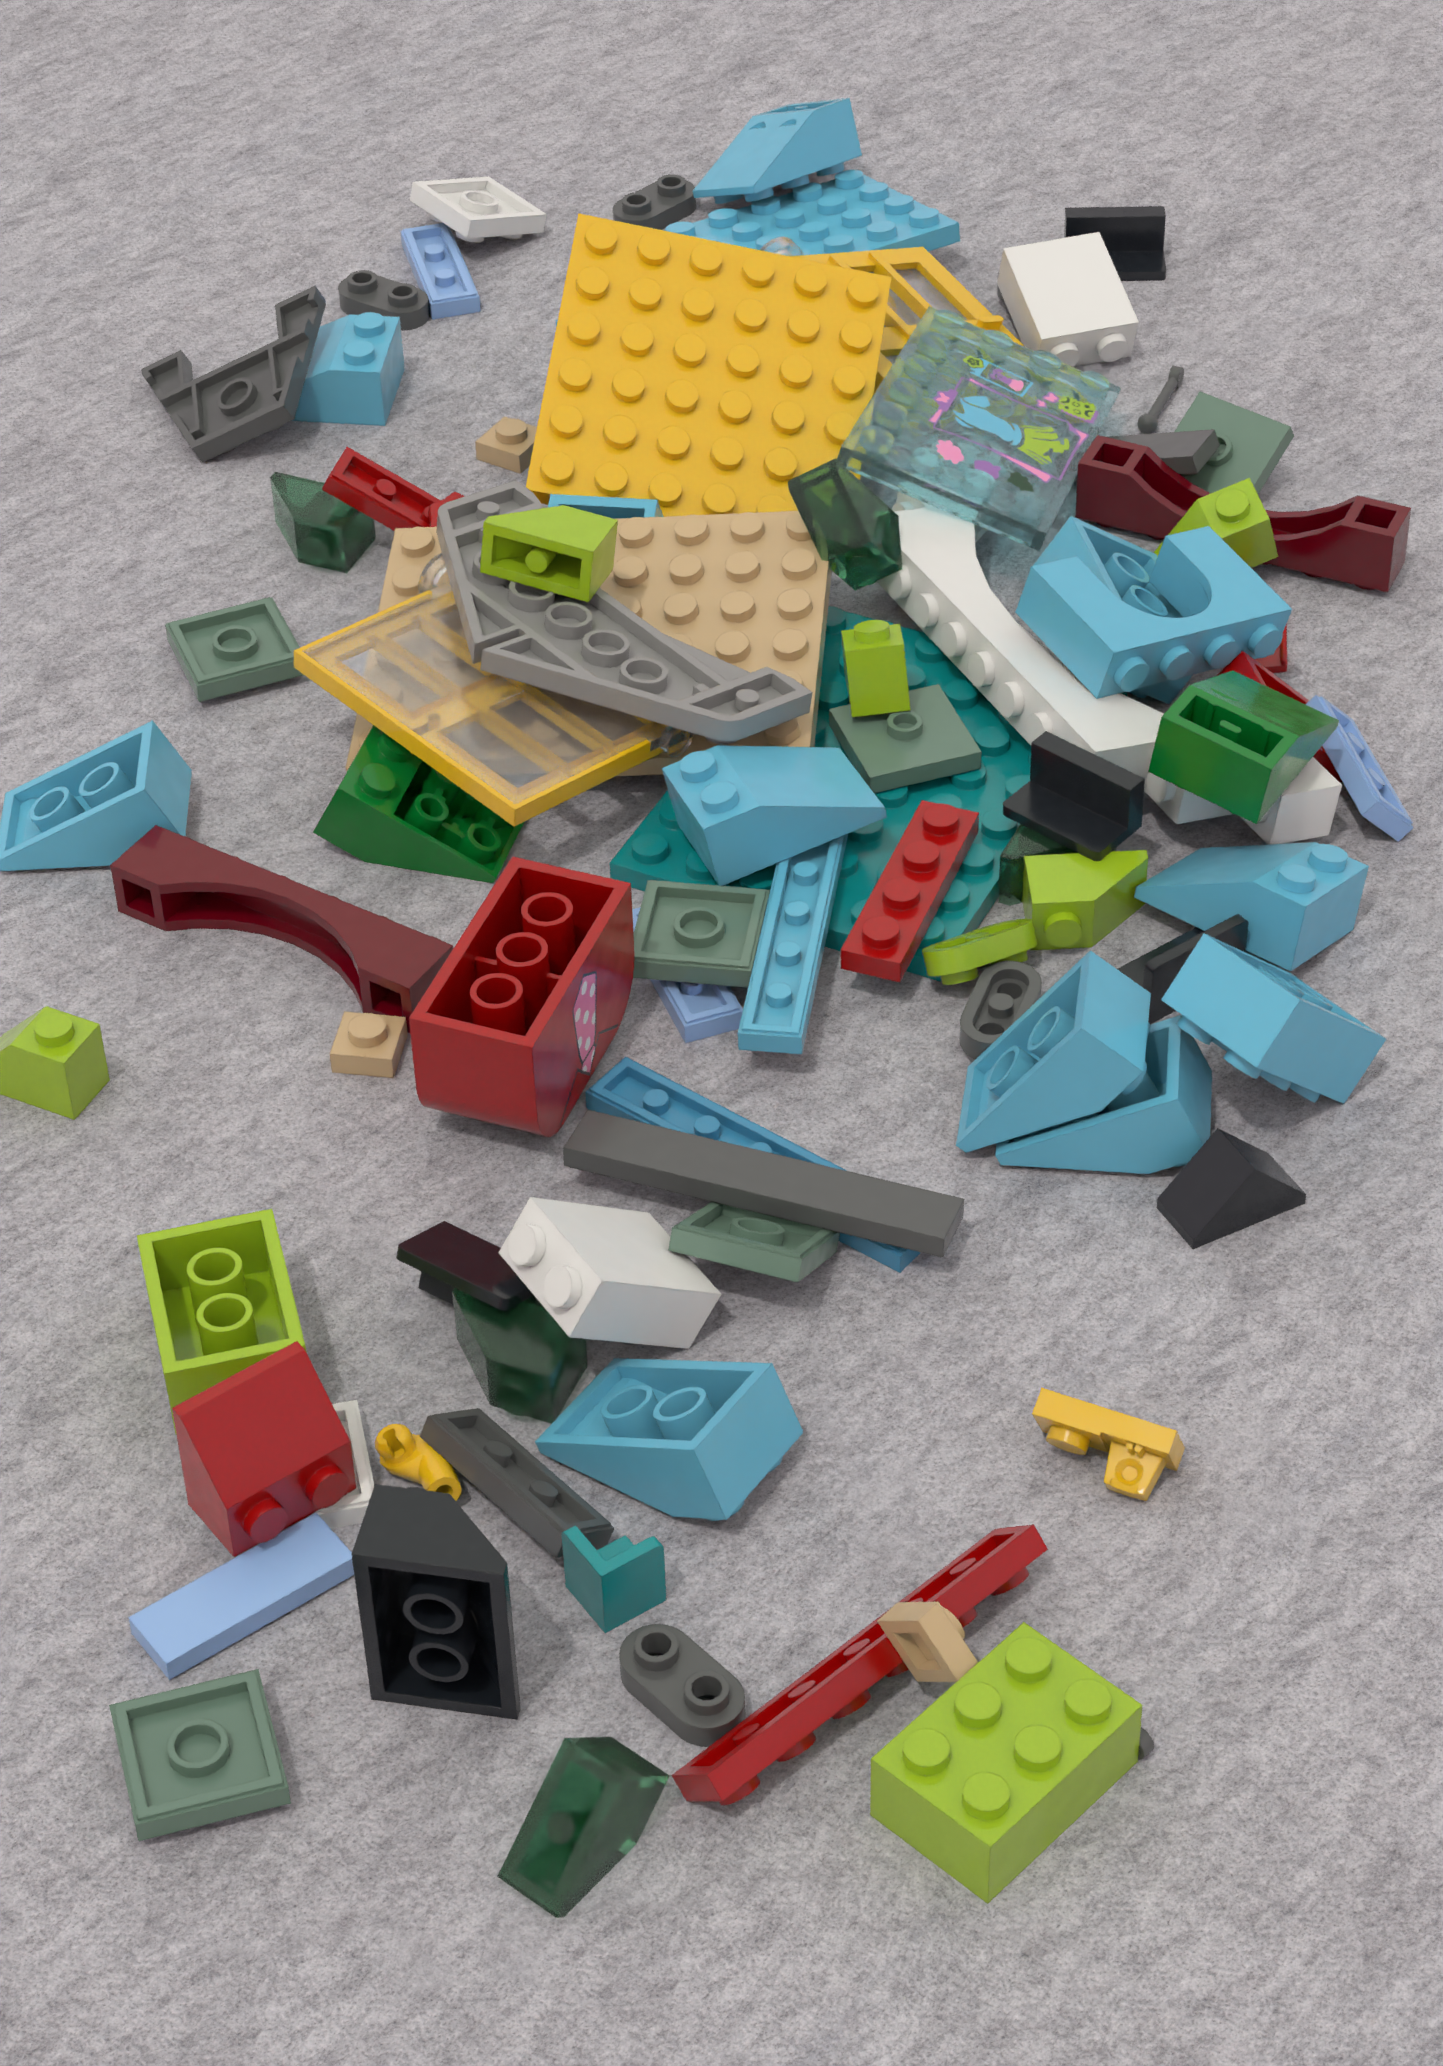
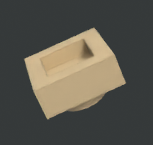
(507, 444)
(368, 1044)
(928, 1641)

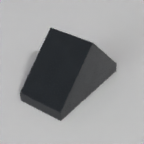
(1226, 1190)

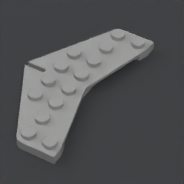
(598, 646)

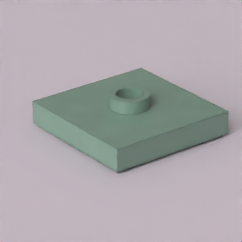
(1247, 443)
(234, 648)
(907, 745)
(698, 933)
(753, 1241)
(199, 1754)

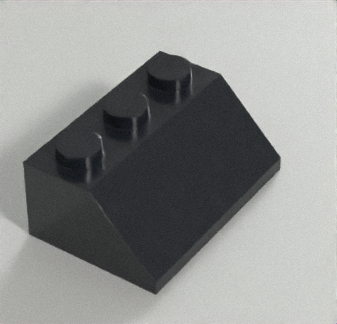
(434, 1606)

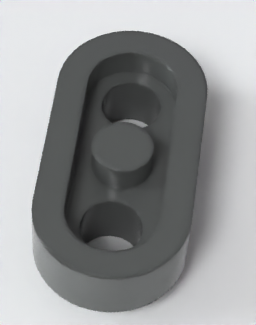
(658, 203)
(368, 292)
(997, 1001)
(675, 1680)

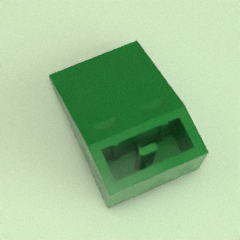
(1237, 743)
(412, 817)

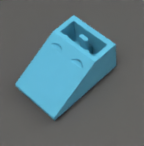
(783, 150)

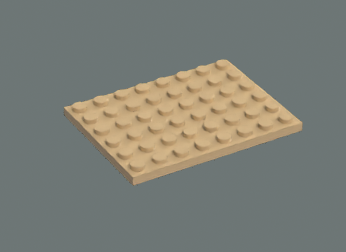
(719, 582)

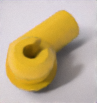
(415, 1460)

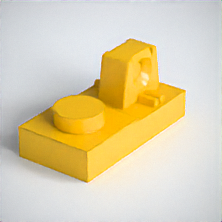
(1135, 1446)

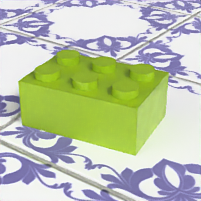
(217, 1299)
(1005, 1761)

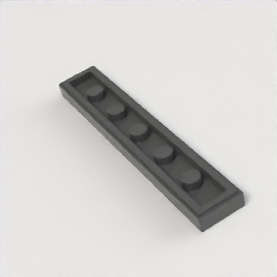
(765, 1183)

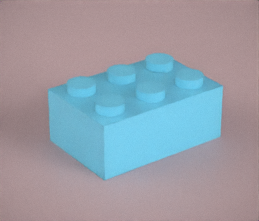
(1125, 572)
(1271, 1022)

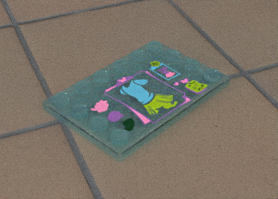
(980, 427)

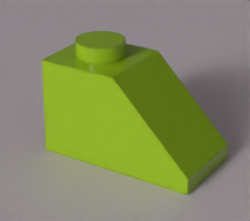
(1237, 519)
(551, 549)
(875, 668)
(1080, 899)
(53, 1062)

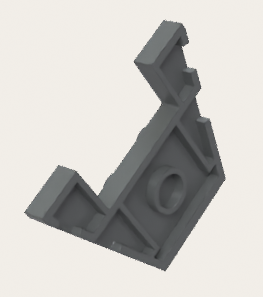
(247, 394)

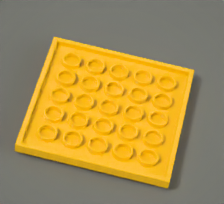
(701, 370)

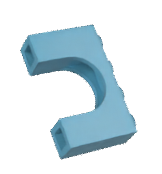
(1125, 649)

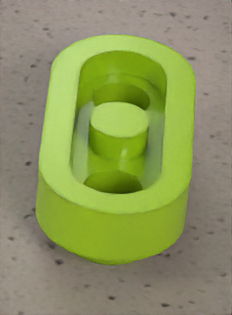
(960, 956)

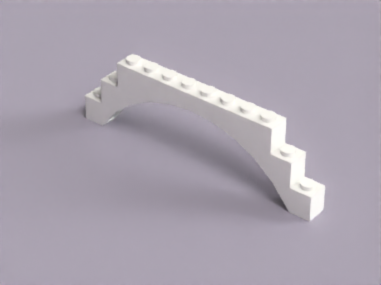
(1037, 693)

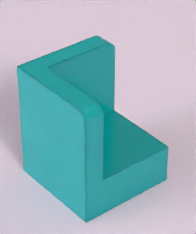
(616, 1579)

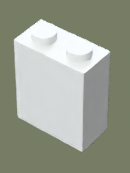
(1068, 299)
(608, 1274)

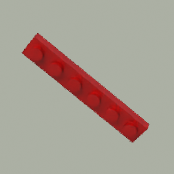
(842, 1679)

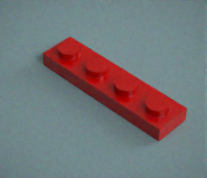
(909, 891)

